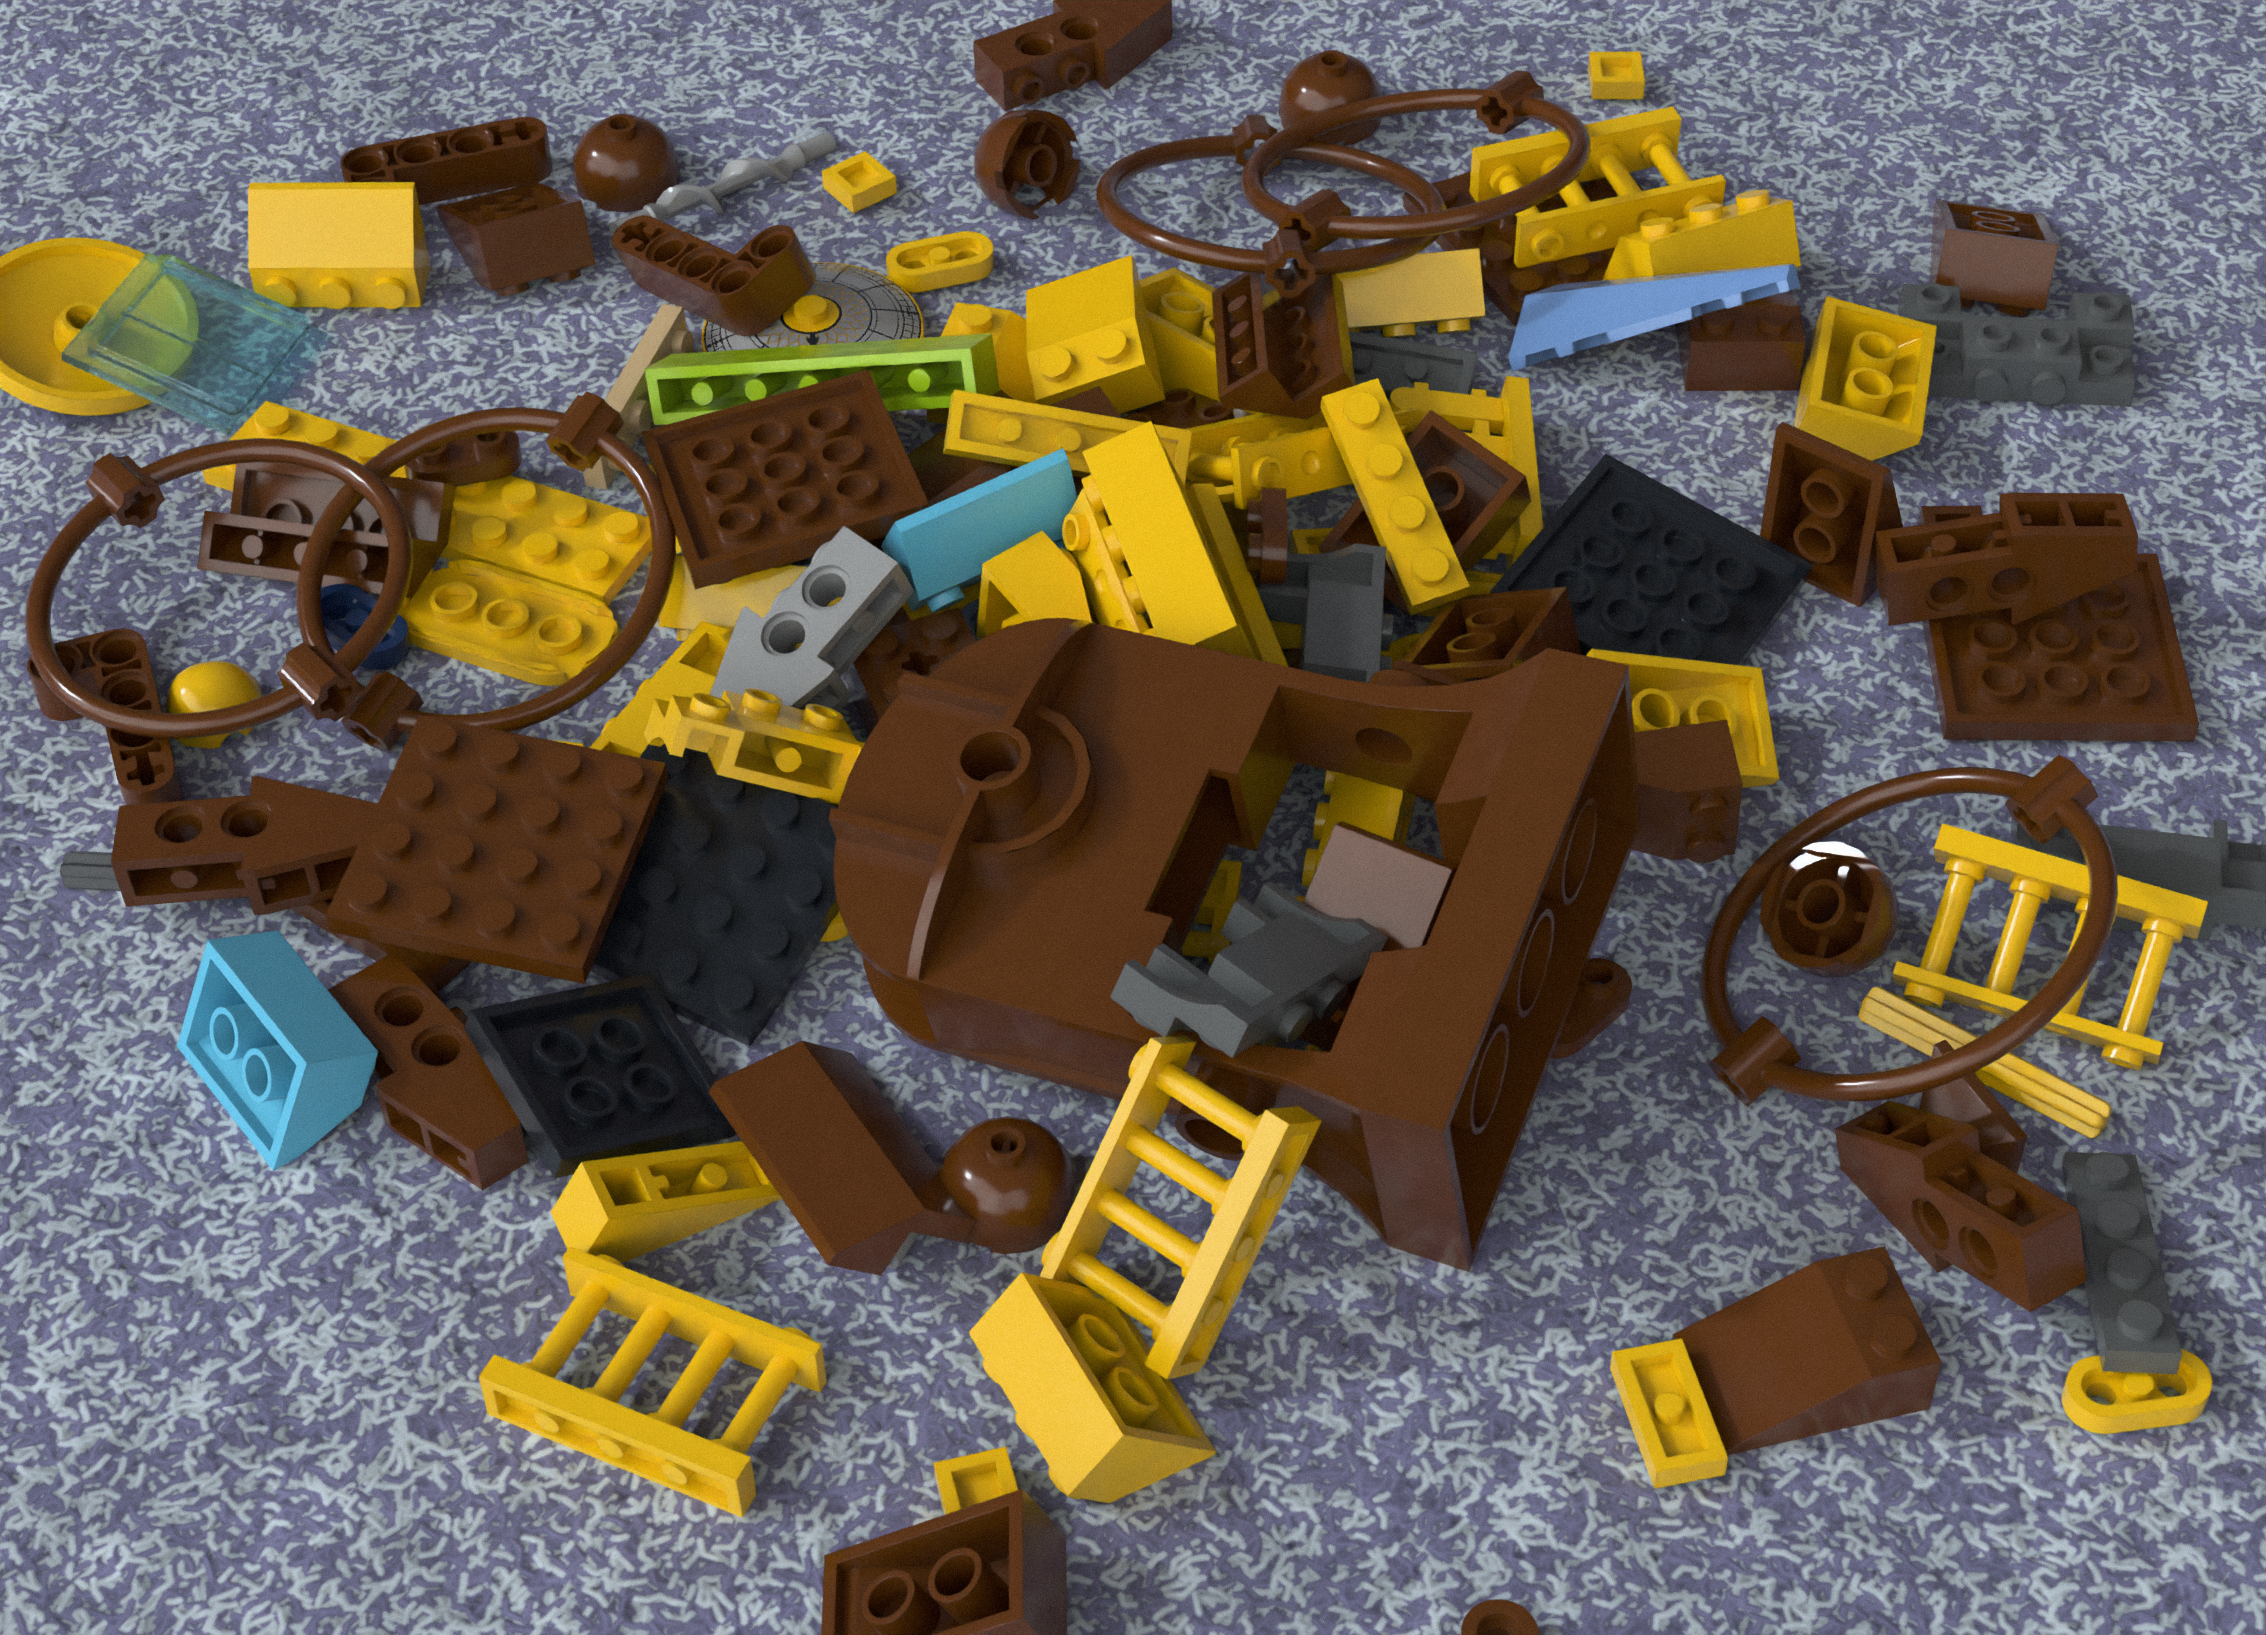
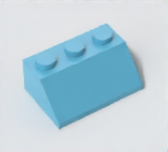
(949, 541)
(274, 1045)

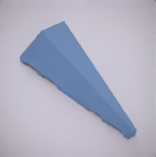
(1605, 311)

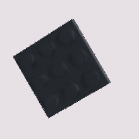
(599, 1072)

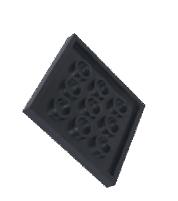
(1657, 571)
(723, 896)

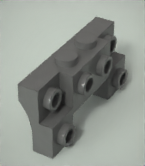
(2028, 358)
(1339, 608)
(2202, 867)
(1261, 989)

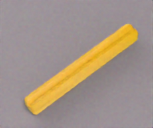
(2007, 1075)

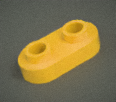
(940, 261)
(2135, 1396)

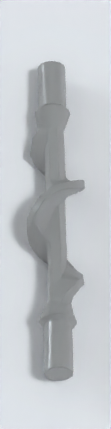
(734, 176)

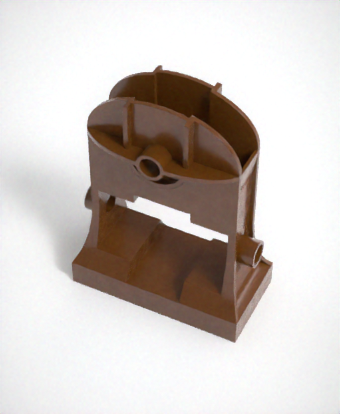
(1069, 810)

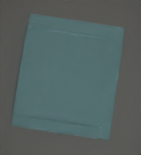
(194, 343)

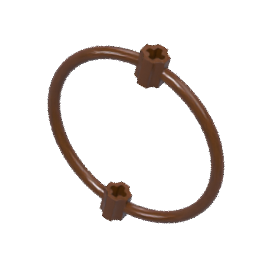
(1501, 107)
(1285, 243)
(579, 438)
(310, 673)
(2041, 805)

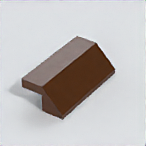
(1281, 350)
(279, 507)
(838, 1155)

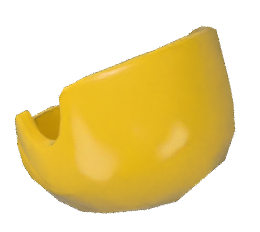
(208, 688)

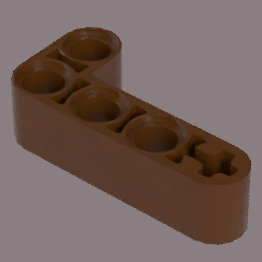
(457, 160)
(727, 289)
(119, 670)

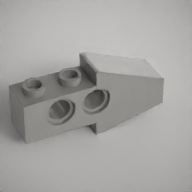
(830, 636)

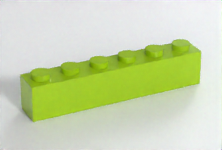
(906, 373)

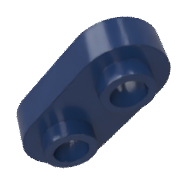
(355, 606)

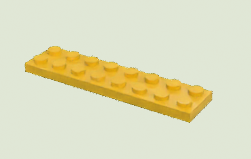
(492, 521)

